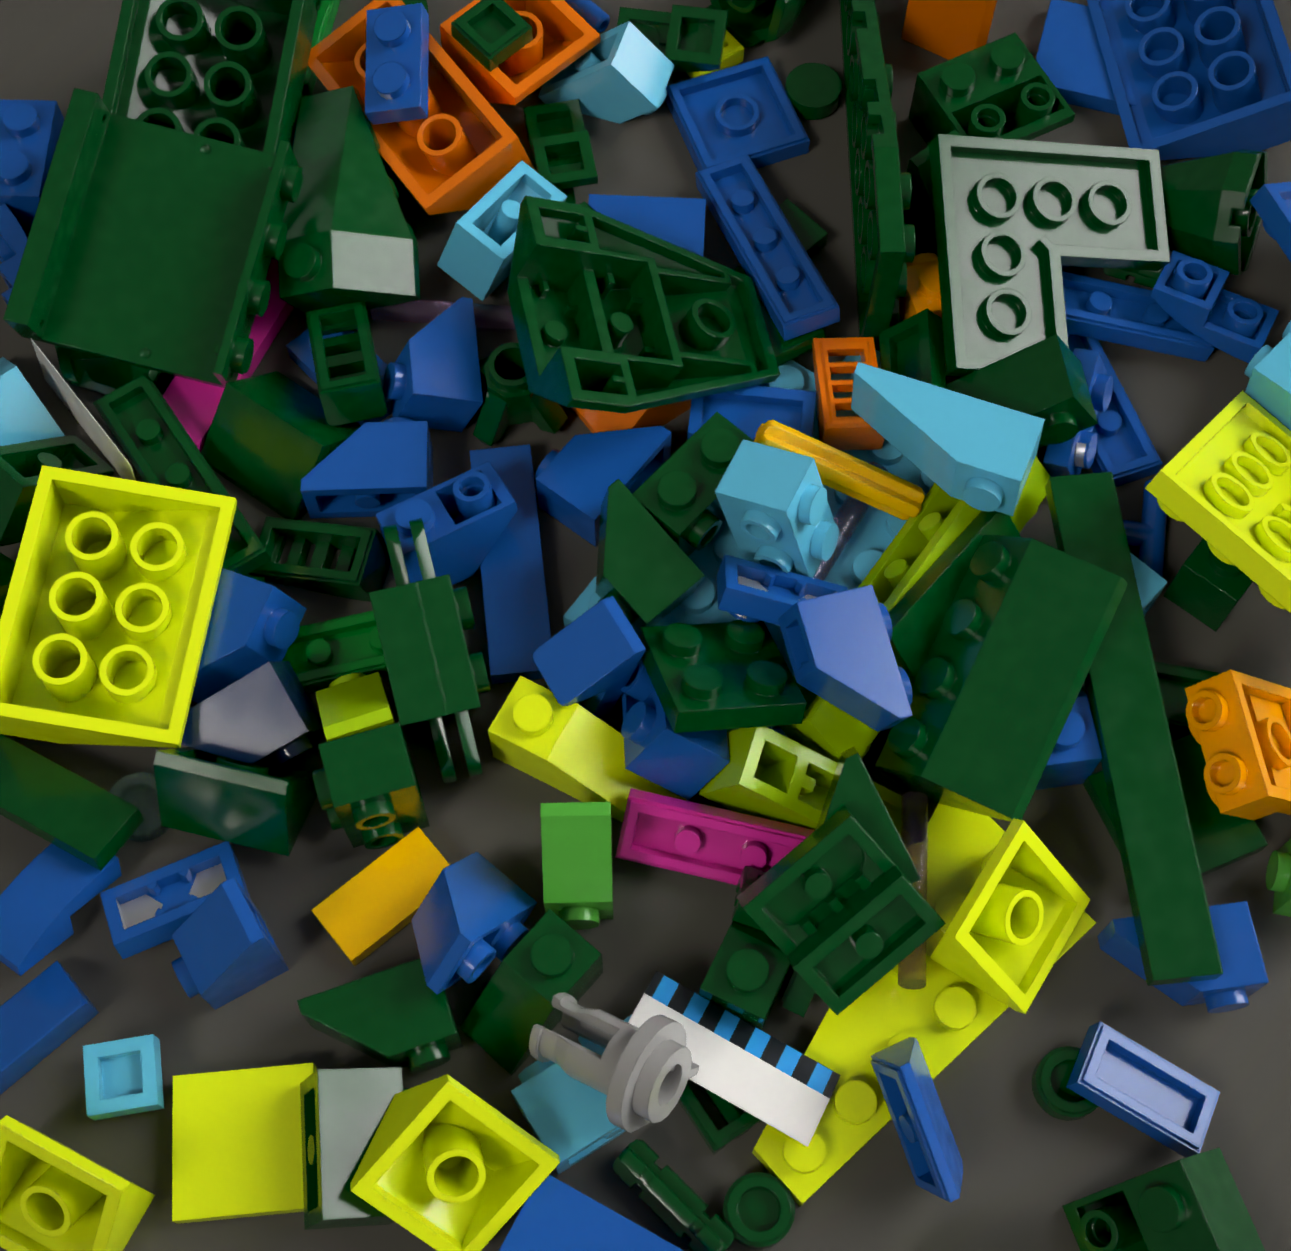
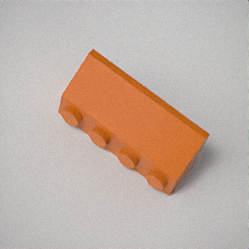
(440, 159)

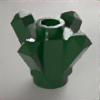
(509, 397)

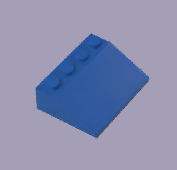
(1201, 74)

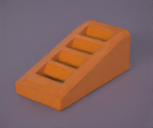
(834, 430)

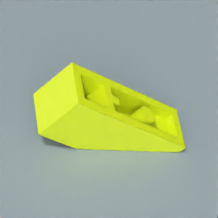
(565, 748)

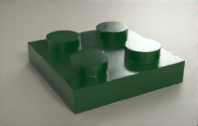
(720, 676)

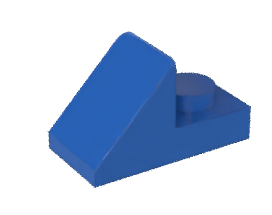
(591, 658)

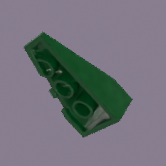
(346, 226)

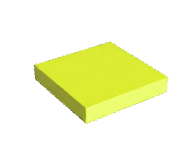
(237, 1143)

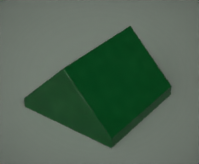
(270, 438)
(233, 799)

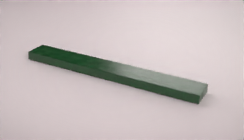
(1138, 749)

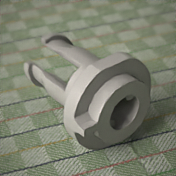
(639, 1069)

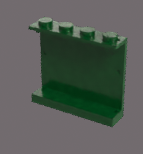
(153, 245)

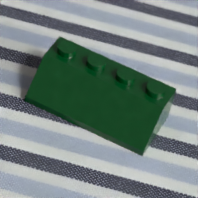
(1002, 676)

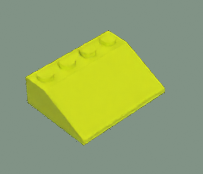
(109, 610)

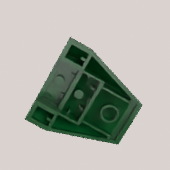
(628, 317)

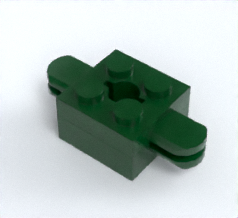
(427, 650)

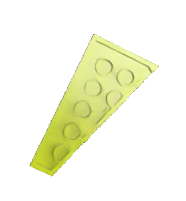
(941, 1016)

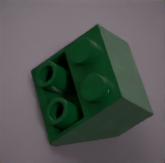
(989, 94)
(1171, 1208)

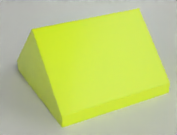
(1013, 920)
(450, 1166)
(60, 1197)

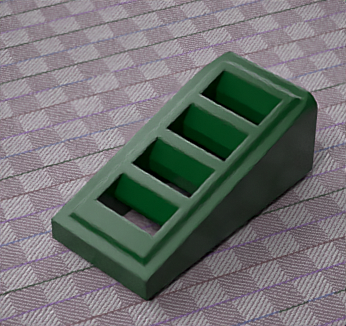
(346, 364)
(359, 568)

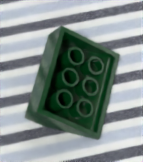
(213, 67)

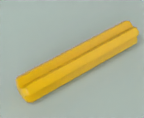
(847, 472)

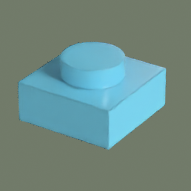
(123, 1077)

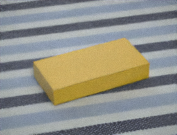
(381, 896)

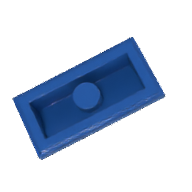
(40, 1021)
(919, 1118)

